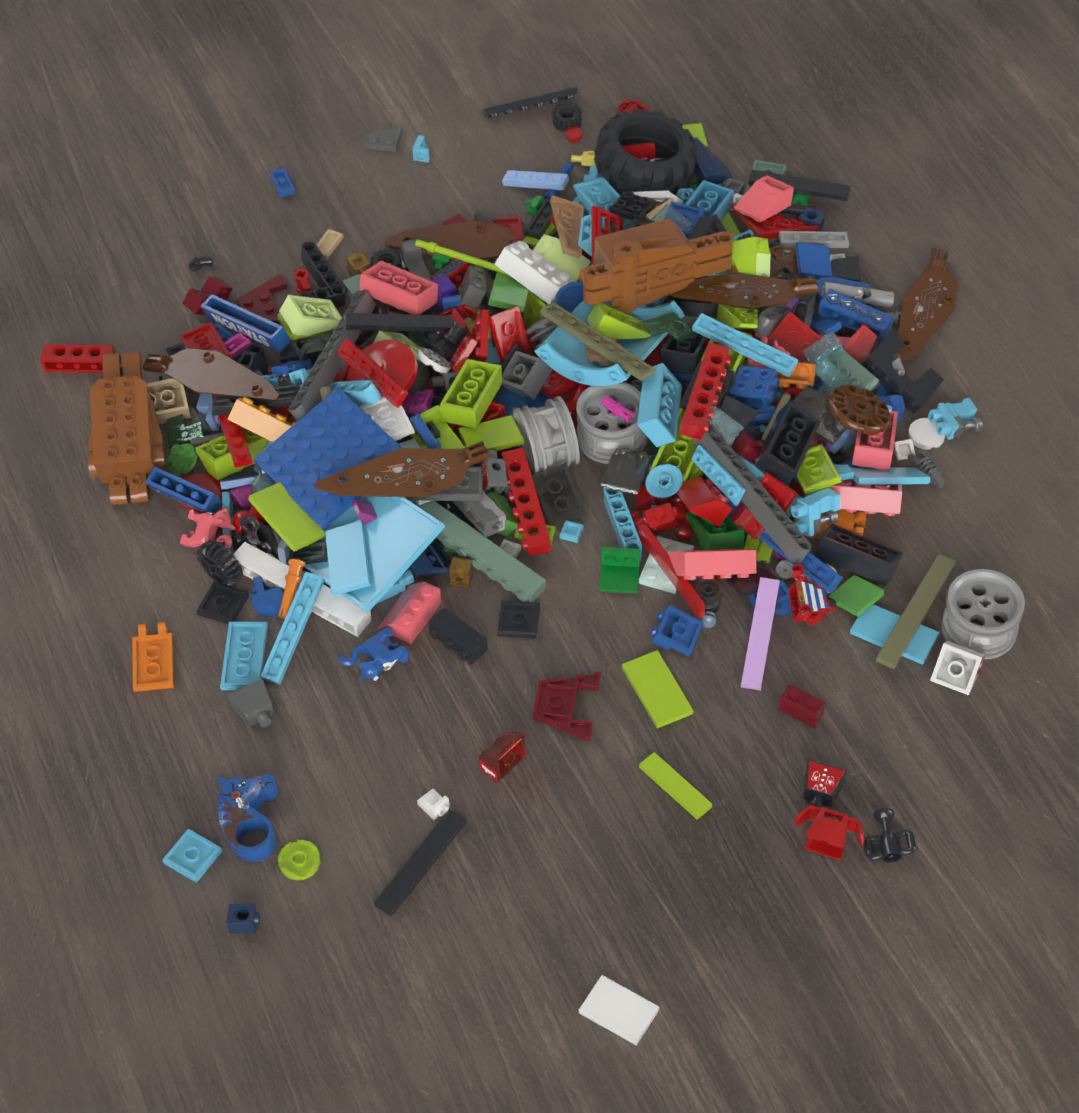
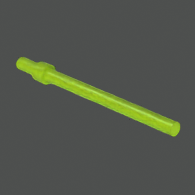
(433, 247)

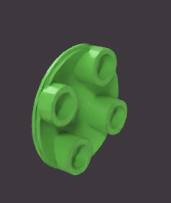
(181, 459)

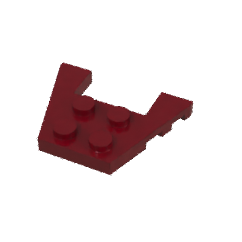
(261, 301)
(557, 700)

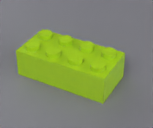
(471, 393)

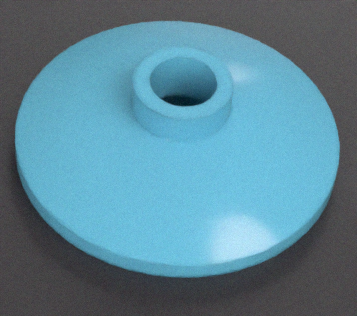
(661, 475)

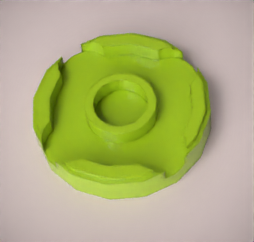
(299, 860)

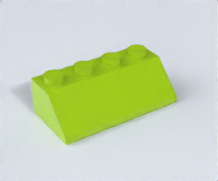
(217, 457)

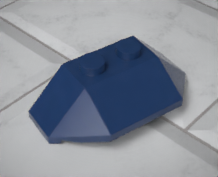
(431, 561)

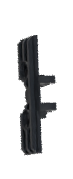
(224, 404)

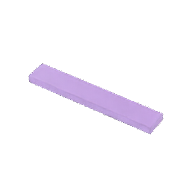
(760, 634)

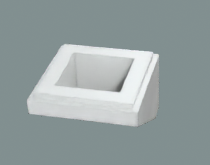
(903, 449)

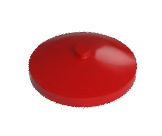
(394, 359)

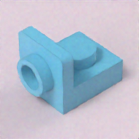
(420, 150)
(593, 174)

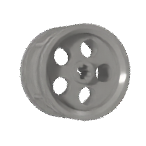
(547, 435)
(599, 443)
(989, 596)

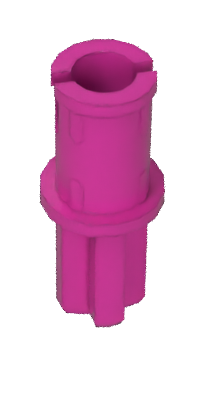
(617, 408)

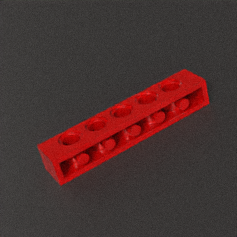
(704, 392)
(540, 542)

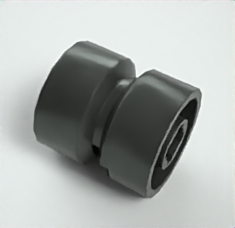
(710, 593)

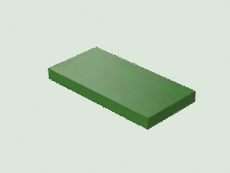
(508, 293)

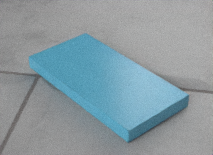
(896, 475)
(347, 558)
(877, 625)
(244, 654)

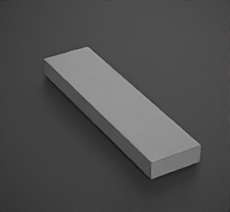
(830, 239)

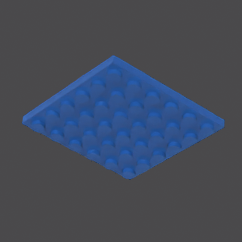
(320, 445)

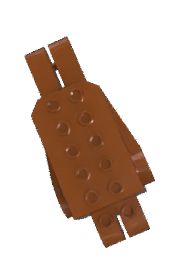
(651, 263)
(124, 430)

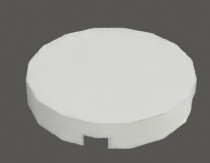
(924, 434)

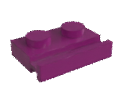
(418, 402)

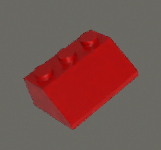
(705, 500)

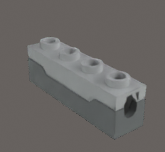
(483, 515)

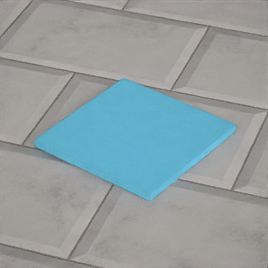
(391, 544)

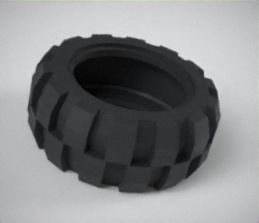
(636, 175)

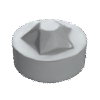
(784, 570)

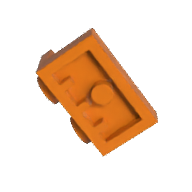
(802, 376)

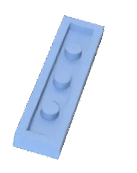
(535, 180)

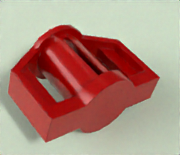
(629, 106)
(301, 276)

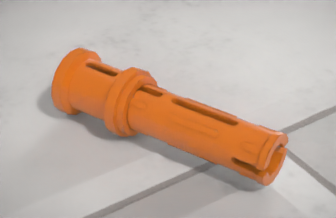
(292, 580)

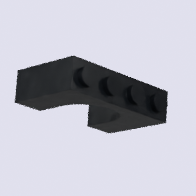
(880, 365)

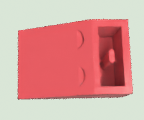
(765, 199)

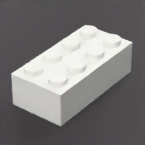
(532, 271)

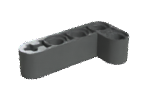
(413, 259)
(770, 318)

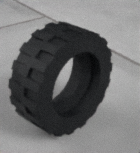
(695, 308)

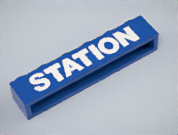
(247, 323)

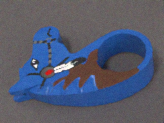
(239, 814)

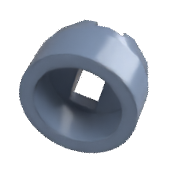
(709, 619)

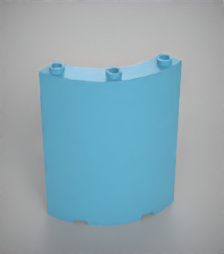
(568, 354)

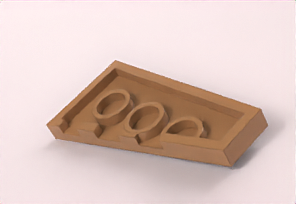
(568, 223)

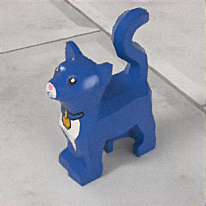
(379, 653)

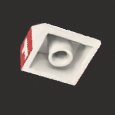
(957, 667)

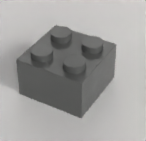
(525, 375)

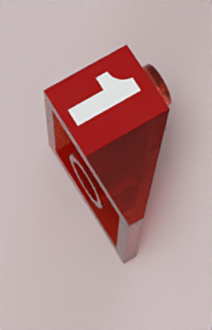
(503, 755)

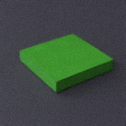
(856, 595)

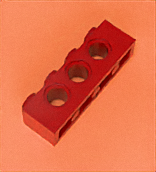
(74, 357)

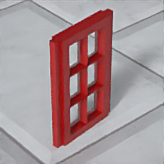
(596, 213)

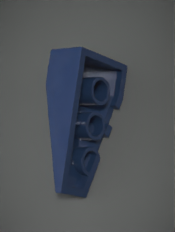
(708, 166)

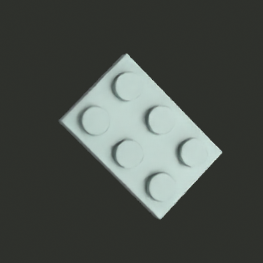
(653, 574)

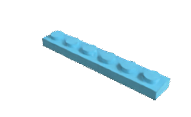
(745, 345)
(292, 628)

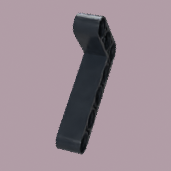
(329, 284)

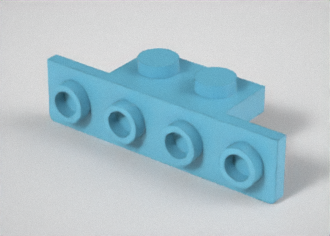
(718, 474)

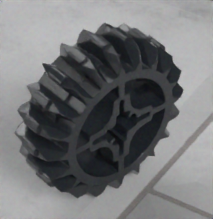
(219, 563)

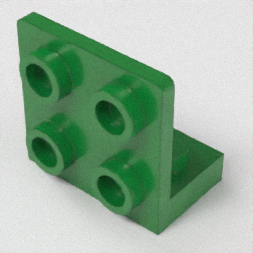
(619, 570)

